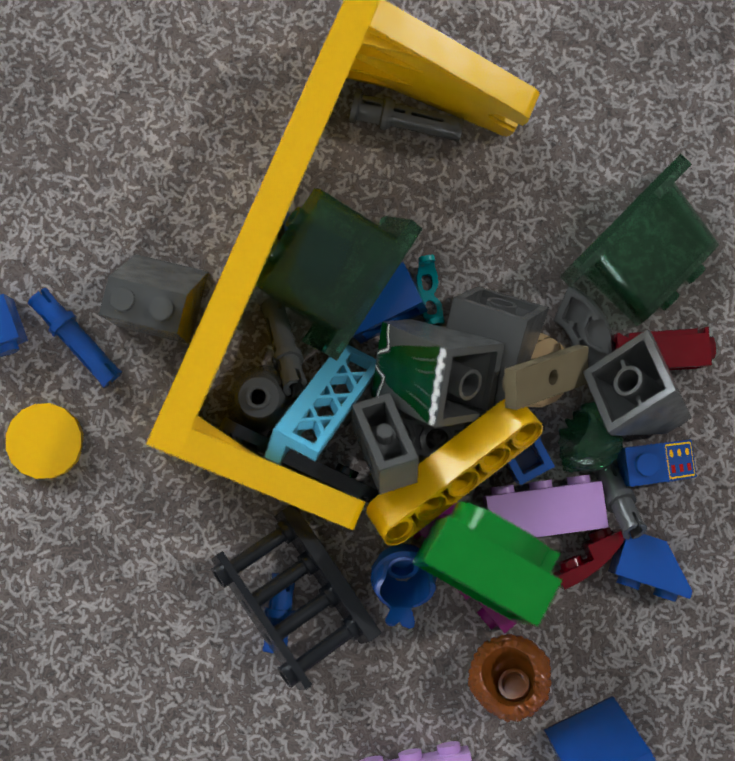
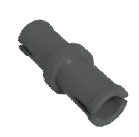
(621, 502)

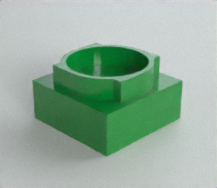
(491, 562)

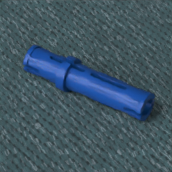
(77, 340)

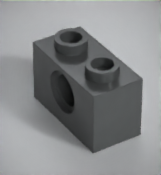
(385, 443)

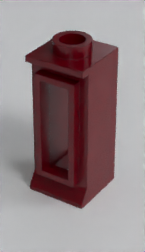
(680, 348)

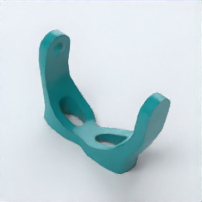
(426, 267)

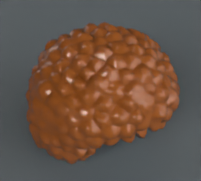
(510, 677)

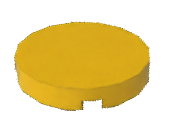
(44, 441)

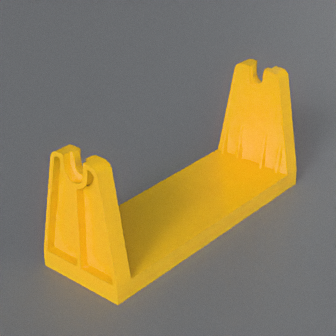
(365, 44)

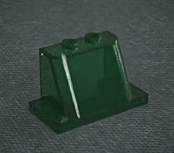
(648, 249)
(333, 267)

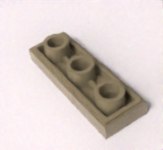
(545, 376)

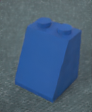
(598, 735)

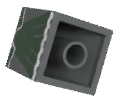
(436, 371)

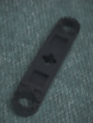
(340, 478)

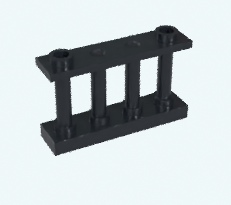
(333, 593)

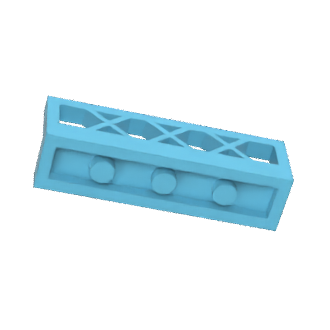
(320, 393)

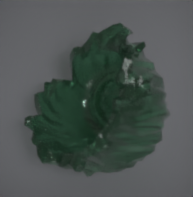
(586, 441)

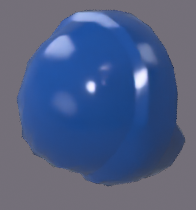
(401, 595)

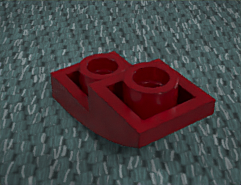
(598, 549)

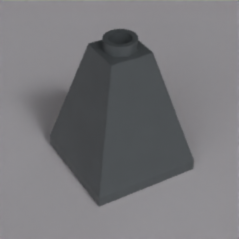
(636, 390)

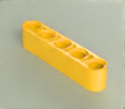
(454, 471)

